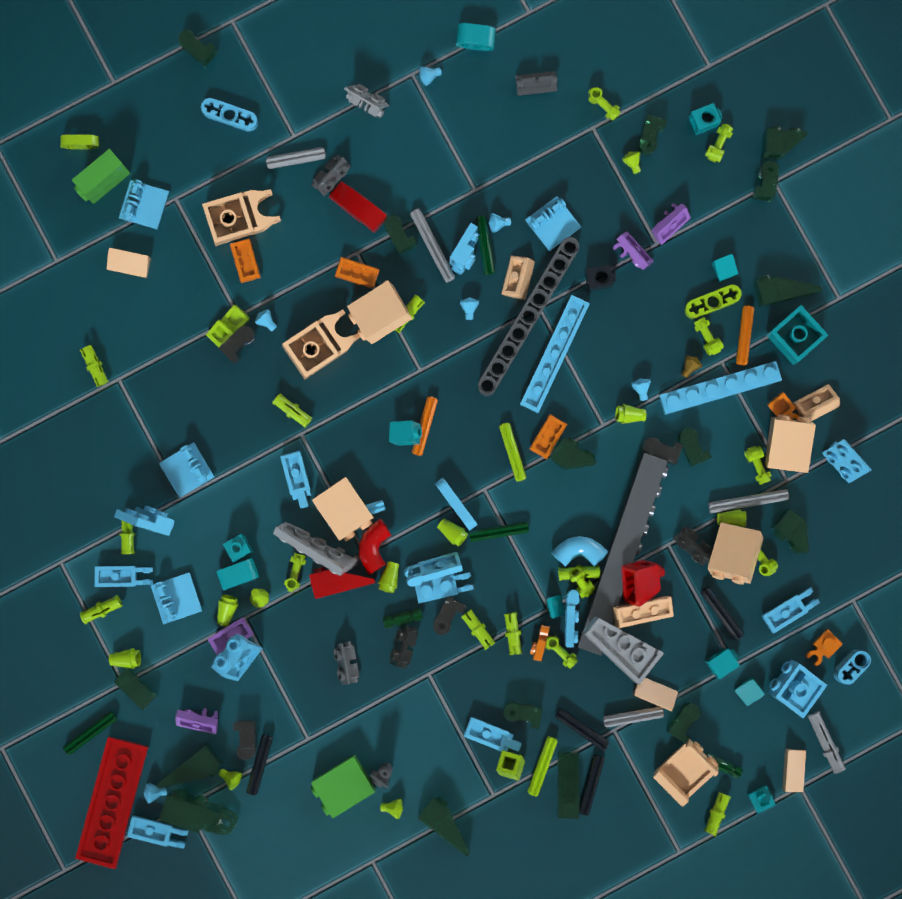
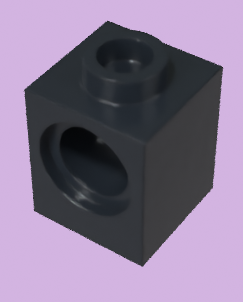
(593, 284)

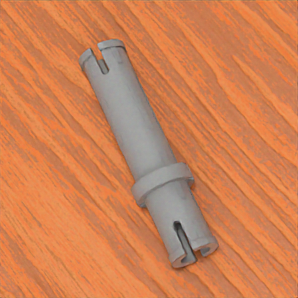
(826, 742)

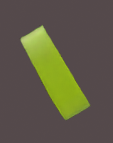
(79, 141)

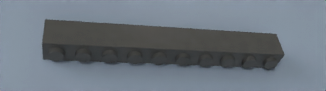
(625, 542)

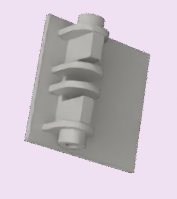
(359, 93)

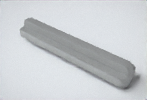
(295, 158)
(633, 716)

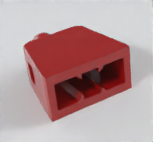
(641, 581)

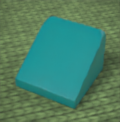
(725, 267)
(555, 606)
(749, 691)

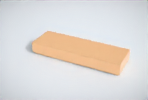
(652, 610)

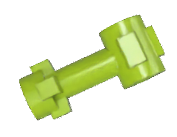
(595, 96)
(714, 152)
(713, 345)
(754, 454)
(767, 566)
(292, 583)
(585, 587)
(553, 643)

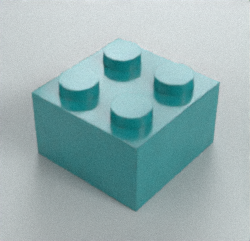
(797, 335)

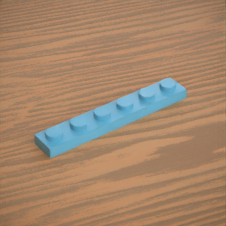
(554, 354)
(720, 387)

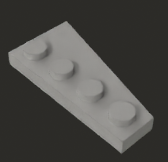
(316, 548)
(627, 652)

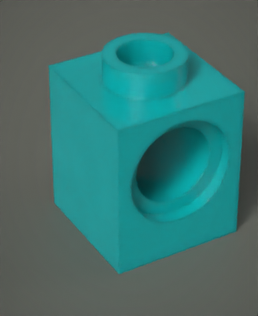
(699, 125)
(405, 433)
(238, 548)
(723, 662)

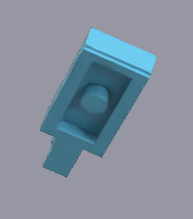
(296, 477)
(491, 735)

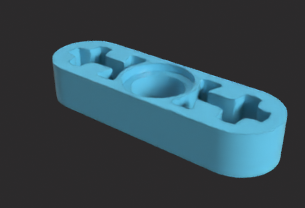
(233, 122)
(456, 504)

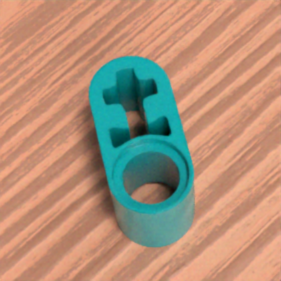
(475, 36)
(237, 574)

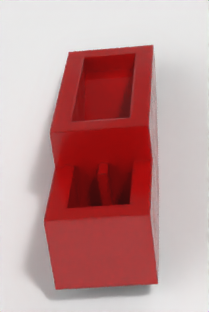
(358, 207)

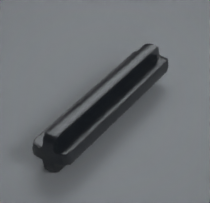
(722, 613)
(582, 729)
(259, 764)
(591, 785)

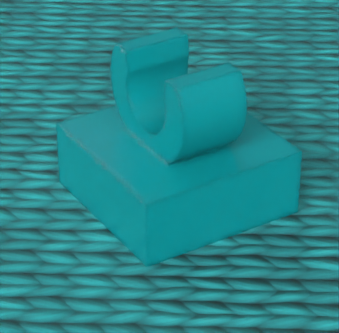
(761, 799)

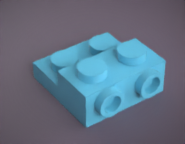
(463, 254)
(147, 518)
(236, 657)
(796, 688)

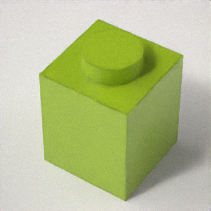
(510, 765)

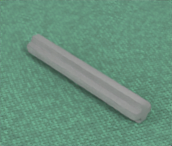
(432, 245)
(748, 501)

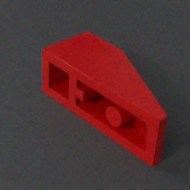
(327, 583)

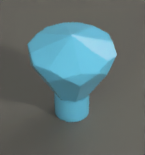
(427, 74)
(497, 222)
(469, 306)
(265, 319)
(641, 387)
(153, 792)

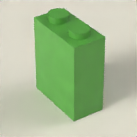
(100, 177)
(342, 786)

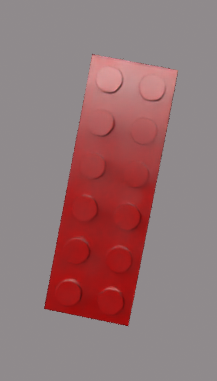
(112, 802)

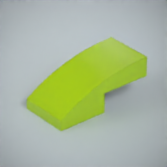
(227, 325)

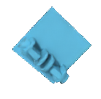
(143, 204)
(553, 223)
(846, 461)
(186, 469)
(176, 598)

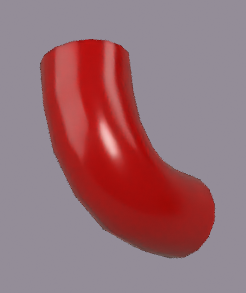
(370, 545)

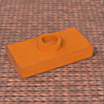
(245, 260)
(357, 273)
(548, 436)

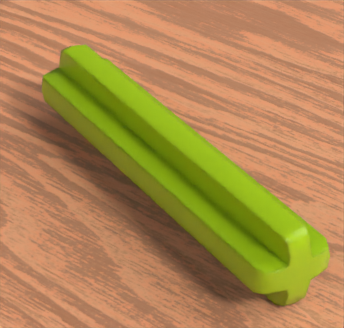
(512, 452)
(542, 766)

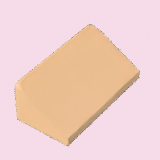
(128, 262)
(518, 277)
(817, 403)
(656, 694)
(794, 770)

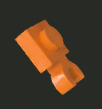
(782, 405)
(825, 645)
(538, 647)

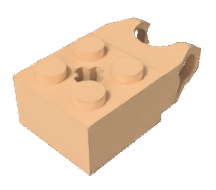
(246, 217)
(324, 339)

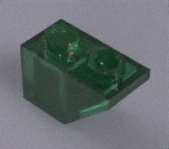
(779, 142)
(569, 456)
(793, 530)

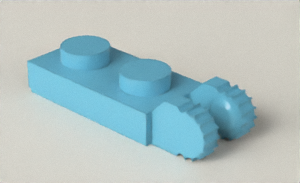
(433, 569)
(120, 576)
(441, 587)
(788, 611)
(571, 617)
(155, 832)

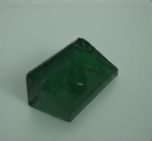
(135, 688)

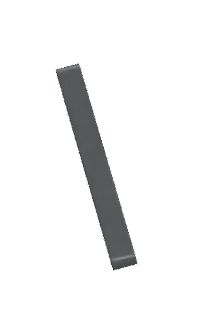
(530, 306)

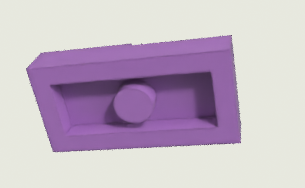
(671, 223)
(637, 253)
(220, 639)
(193, 721)

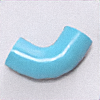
(581, 547)

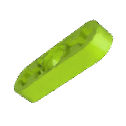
(728, 301)

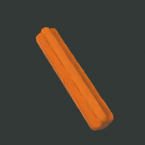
(745, 335)
(425, 422)

